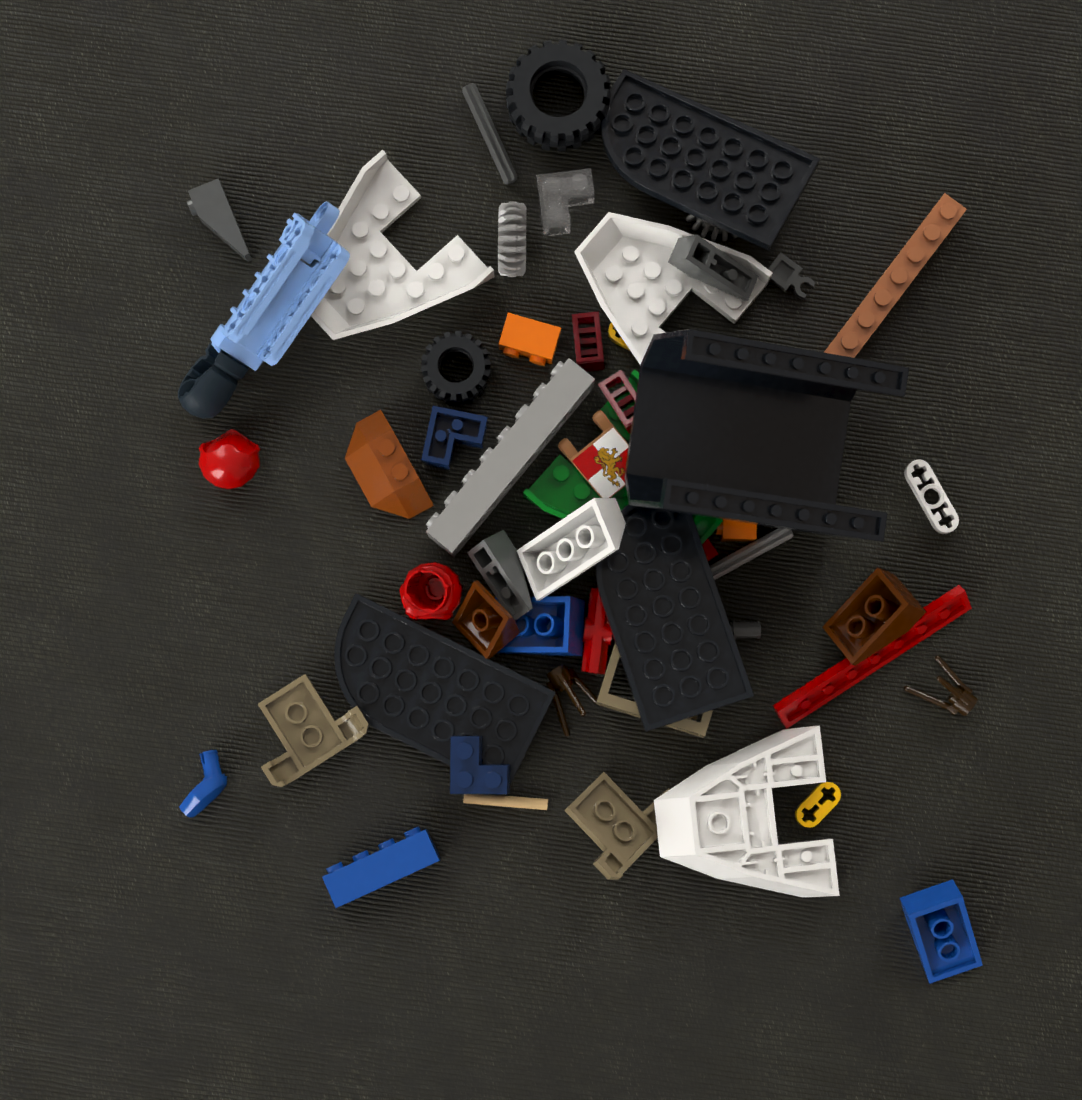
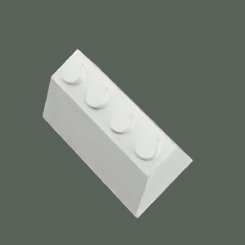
(572, 545)

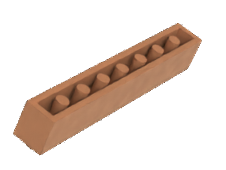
(897, 278)

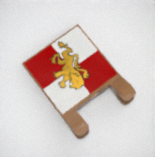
(602, 460)

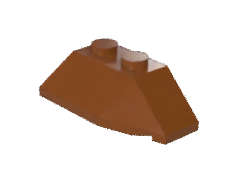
(385, 469)

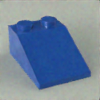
(550, 628)
(941, 931)

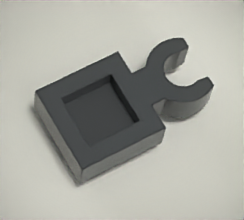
(787, 274)

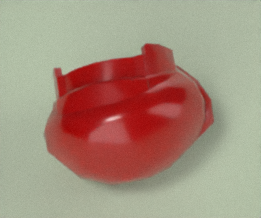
(229, 460)
(434, 603)

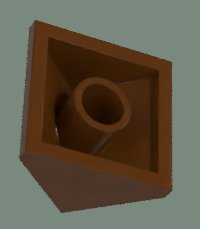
(485, 621)

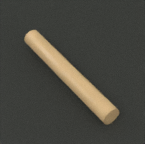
(506, 801)

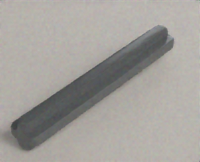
(489, 133)

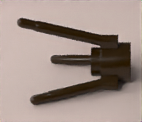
(561, 679)
(960, 697)

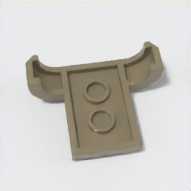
(306, 730)
(614, 825)

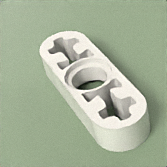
(943, 499)

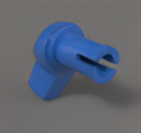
(208, 789)

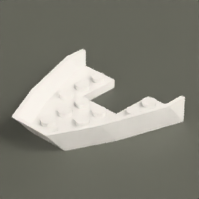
(377, 280)
(639, 287)
(727, 824)

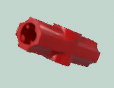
(596, 636)

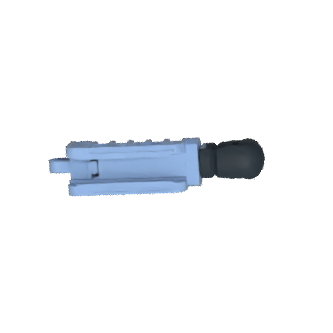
(269, 312)

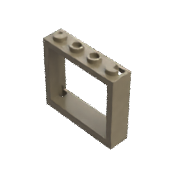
(629, 707)

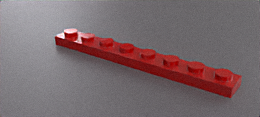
(845, 675)

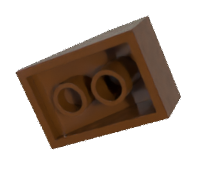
(873, 616)

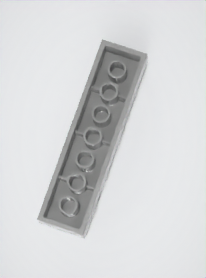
(511, 457)

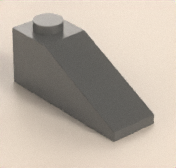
(215, 212)
(712, 266)
(503, 572)

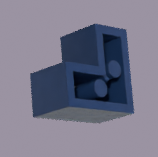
(448, 428)
(468, 772)

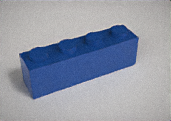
(380, 868)

